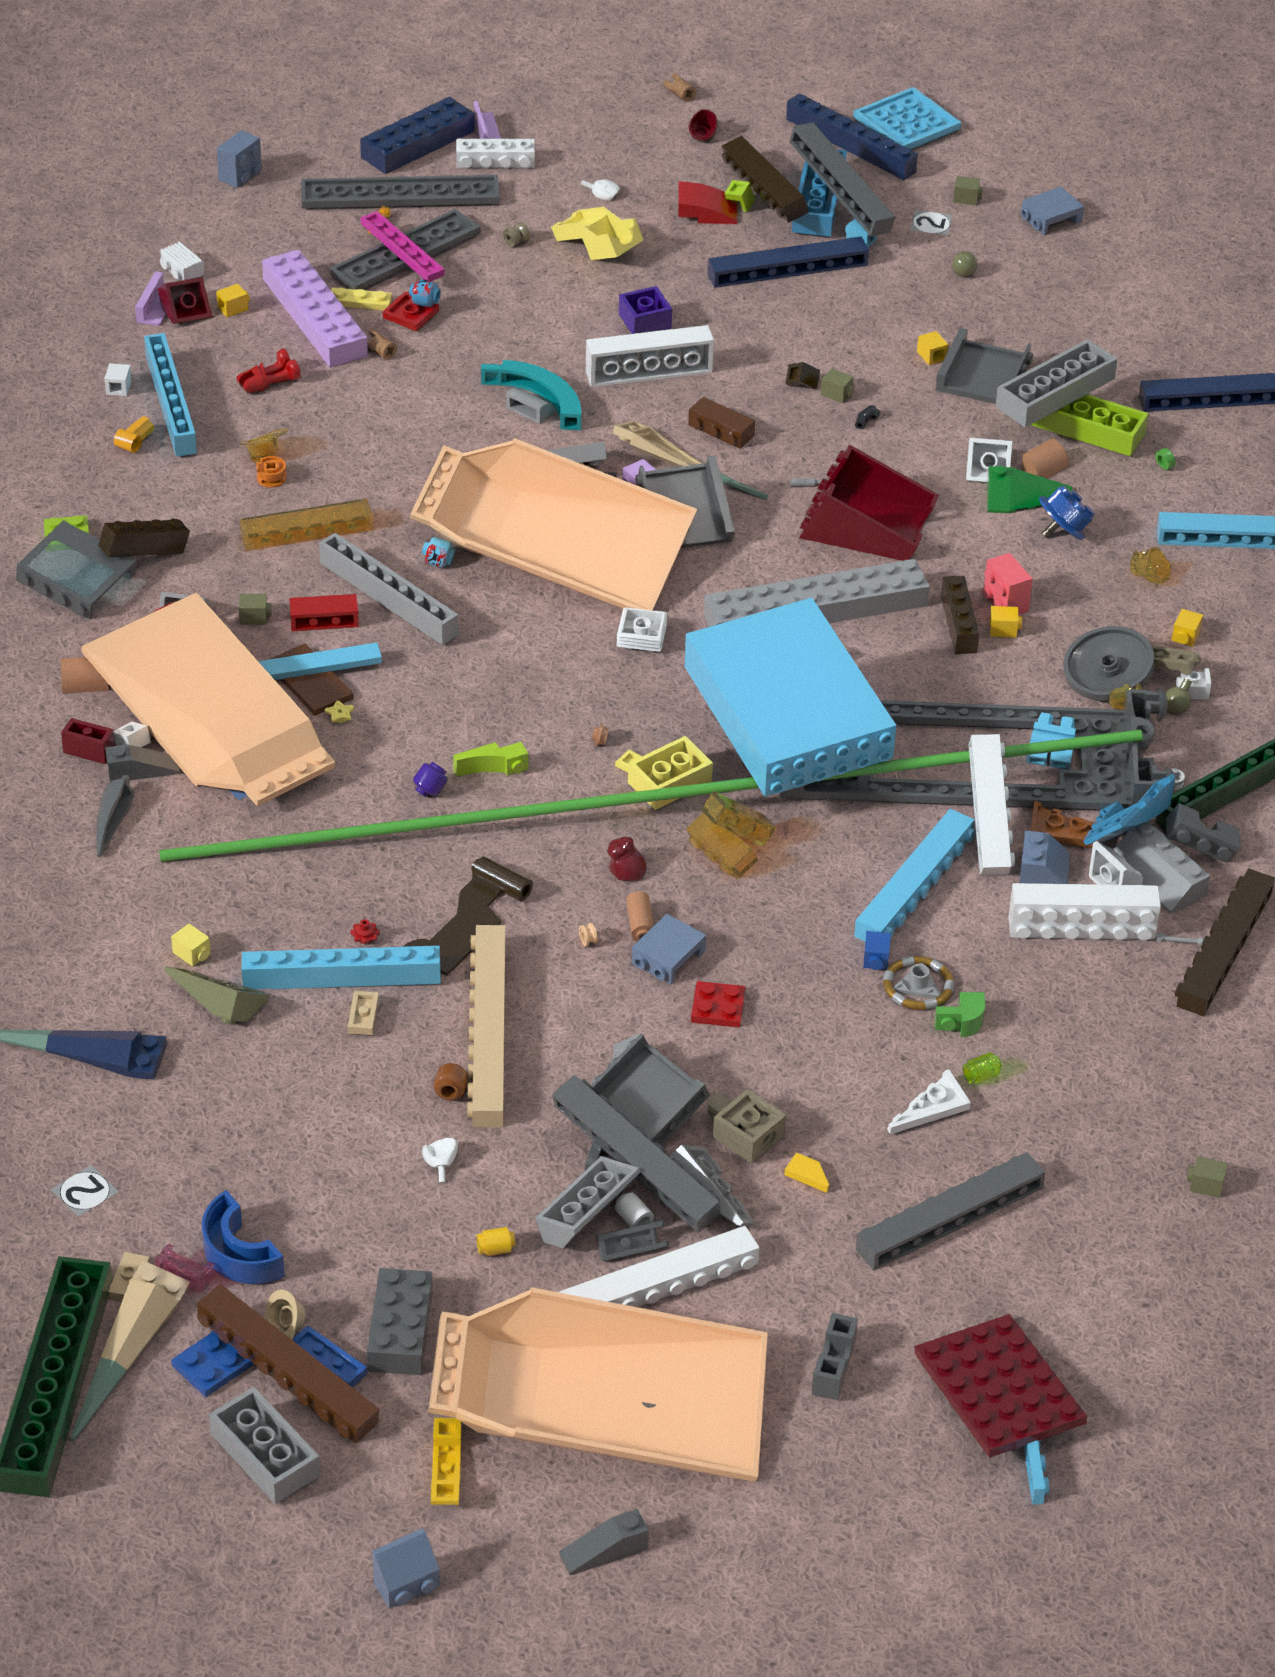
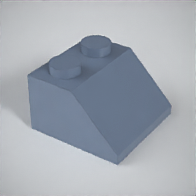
(1043, 860)
(405, 1569)

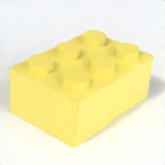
(670, 766)

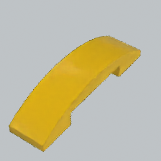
(446, 1461)

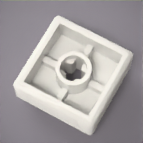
(642, 629)

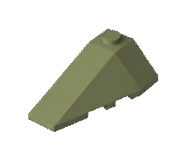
(218, 996)

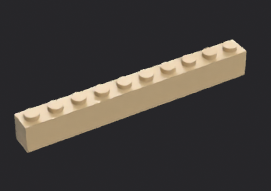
(488, 1026)

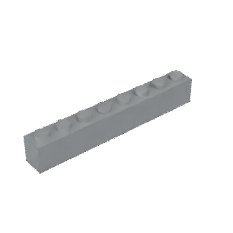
(389, 588)

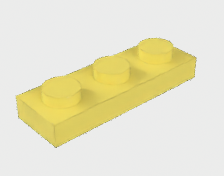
(363, 299)

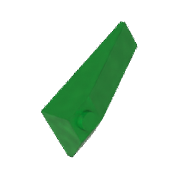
(1016, 489)

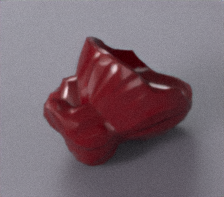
(703, 125)
(626, 861)

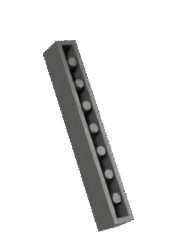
(842, 179)
(631, 1146)
(950, 1211)

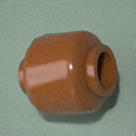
(450, 1081)

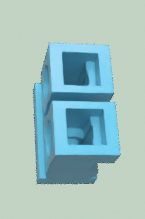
(1045, 731)

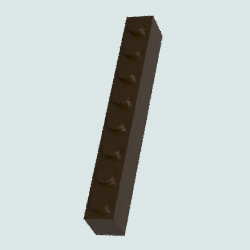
(764, 179)
(1225, 942)

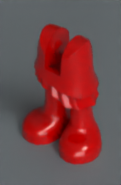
(260, 377)

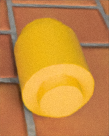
(495, 1241)

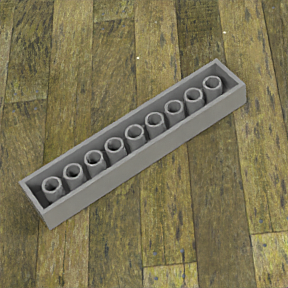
(837, 594)

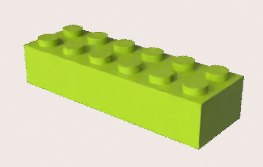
(1098, 424)

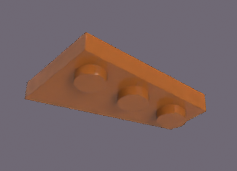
(1063, 828)

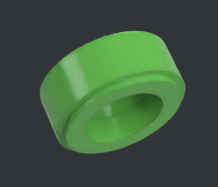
(1165, 459)

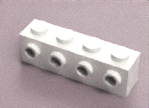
(495, 153)

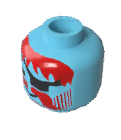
(438, 552)

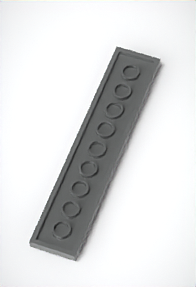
(400, 191)

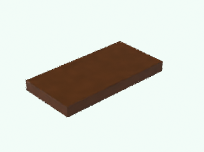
(318, 689)

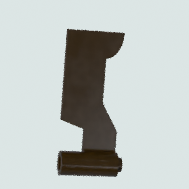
(487, 884)

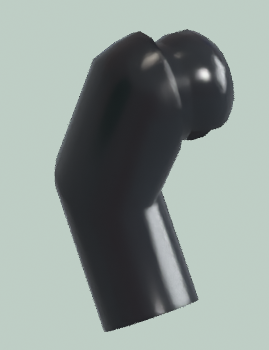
(862, 417)

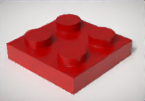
(408, 314)
(718, 1004)

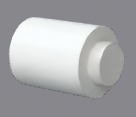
(633, 1210)

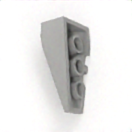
(700, 1163)

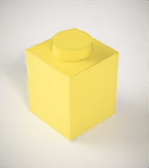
(191, 945)

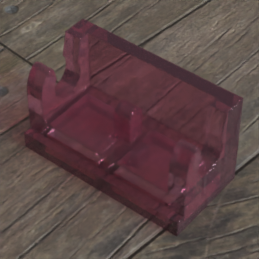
(196, 1274)

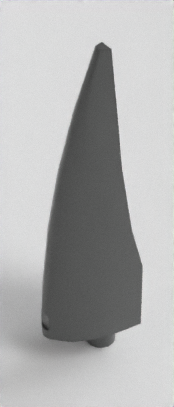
(112, 809)

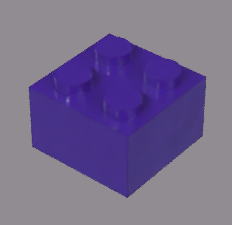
(645, 310)

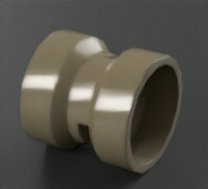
(516, 234)

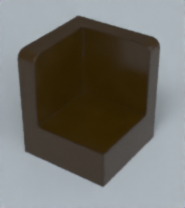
(802, 374)

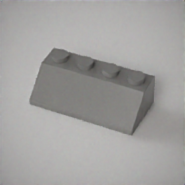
(1165, 866)
(584, 1200)

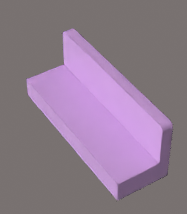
(485, 123)
(149, 306)

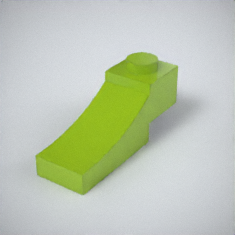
(491, 758)

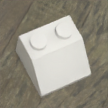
(986, 453)
(1110, 868)

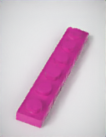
(402, 246)

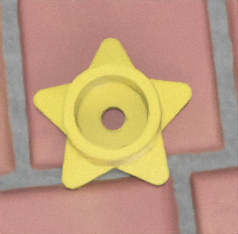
(339, 707)

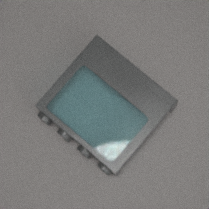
(72, 569)

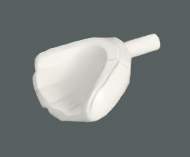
(603, 189)
(441, 1155)

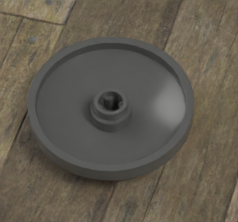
(1107, 661)

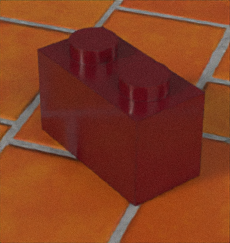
(87, 740)

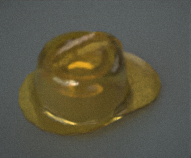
(264, 445)

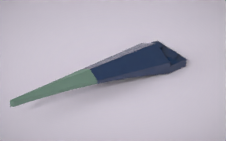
(117, 1051)

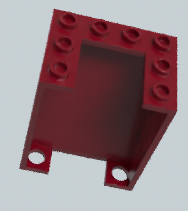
(868, 508)

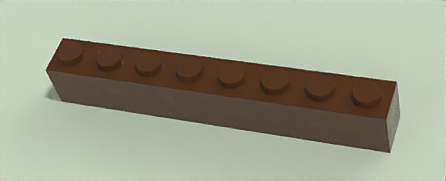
(287, 1363)

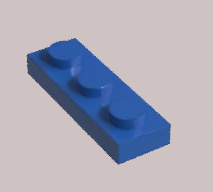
(331, 1356)

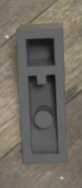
(138, 763)
(608, 1542)

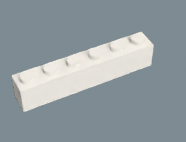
(990, 804)

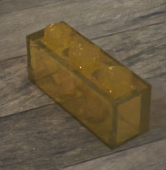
(738, 818)
(721, 846)

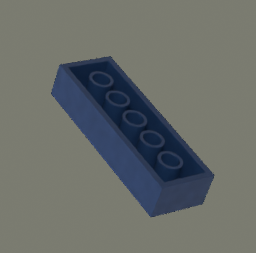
(417, 135)

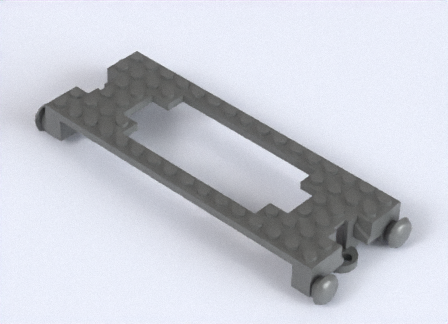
(1100, 782)

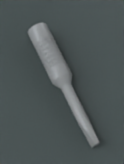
(806, 482)

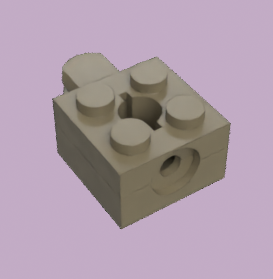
(746, 1124)

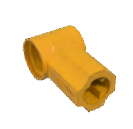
(132, 437)

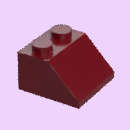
(185, 300)

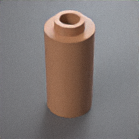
(639, 914)

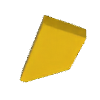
(807, 1171)

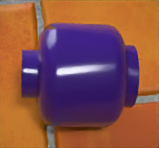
(430, 779)

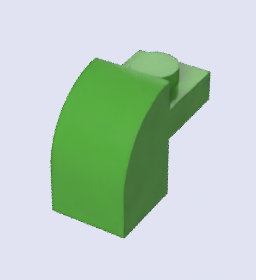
(966, 1017)

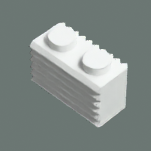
(181, 262)

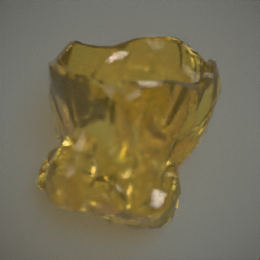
(1151, 565)

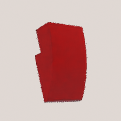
(706, 204)

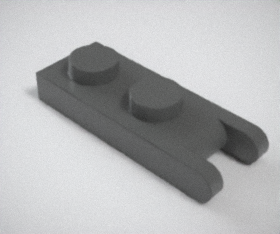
(630, 1240)

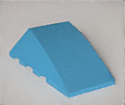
(1117, 820)

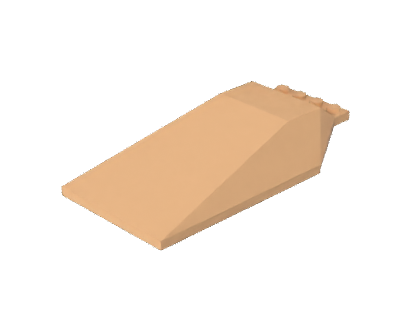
(556, 520)
(210, 702)
(580, 1368)

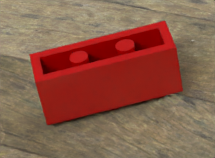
(324, 612)

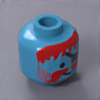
(425, 293)

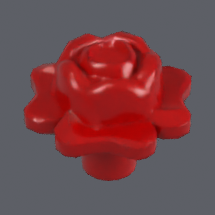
(365, 932)

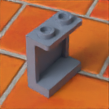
(1051, 208)
(667, 948)

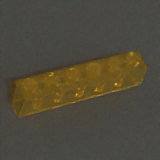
(305, 524)

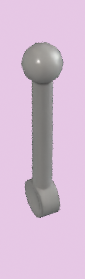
(1160, 937)

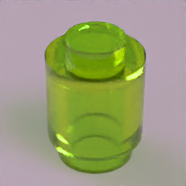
(982, 1068)

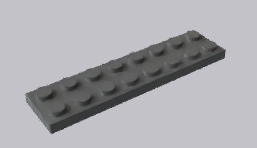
(382, 263)

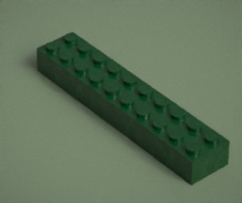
(53, 1376)

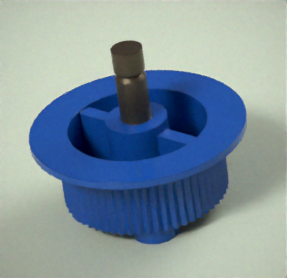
(1067, 512)

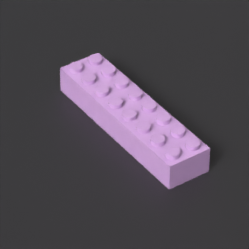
(314, 308)

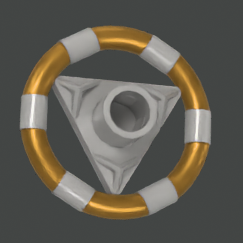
(918, 983)

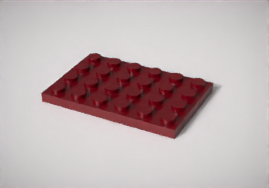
(1000, 1385)

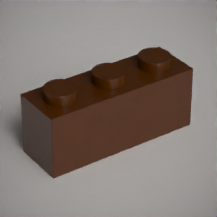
(721, 422)

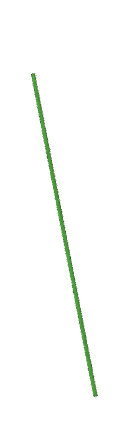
(617, 799)

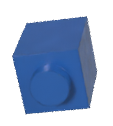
(876, 950)

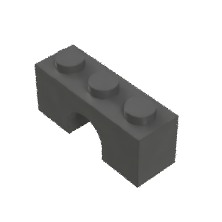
(1186, 828)
(834, 1360)

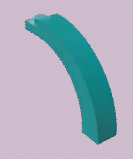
(540, 382)

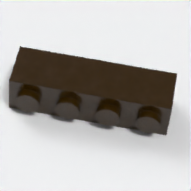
(144, 538)
(959, 615)

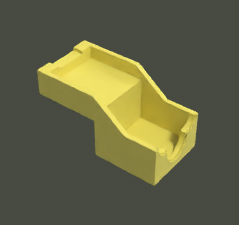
(601, 231)

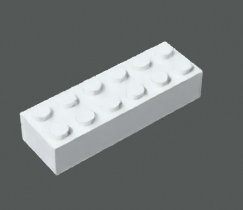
(649, 356)
(1084, 911)

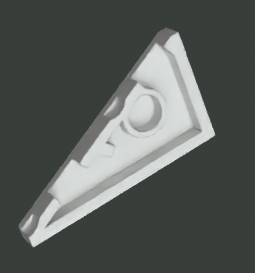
(936, 1102)

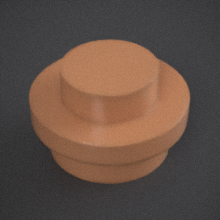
(600, 734)

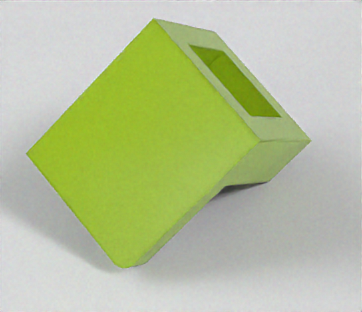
(741, 192)

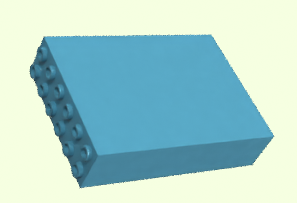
(789, 696)

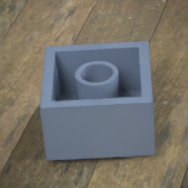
(239, 159)

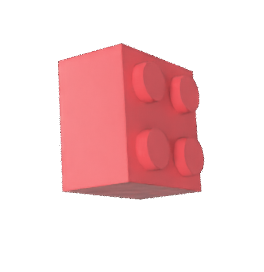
(1007, 583)

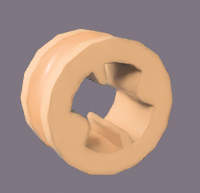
(588, 934)

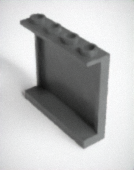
(978, 368)
(697, 487)
(650, 1090)

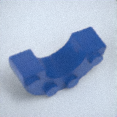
(232, 1257)

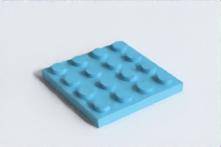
(907, 118)

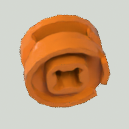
(271, 471)

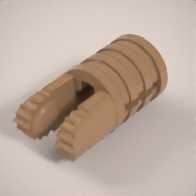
(680, 88)
(381, 345)

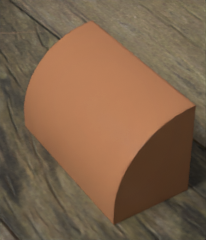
(1045, 459)
(81, 676)

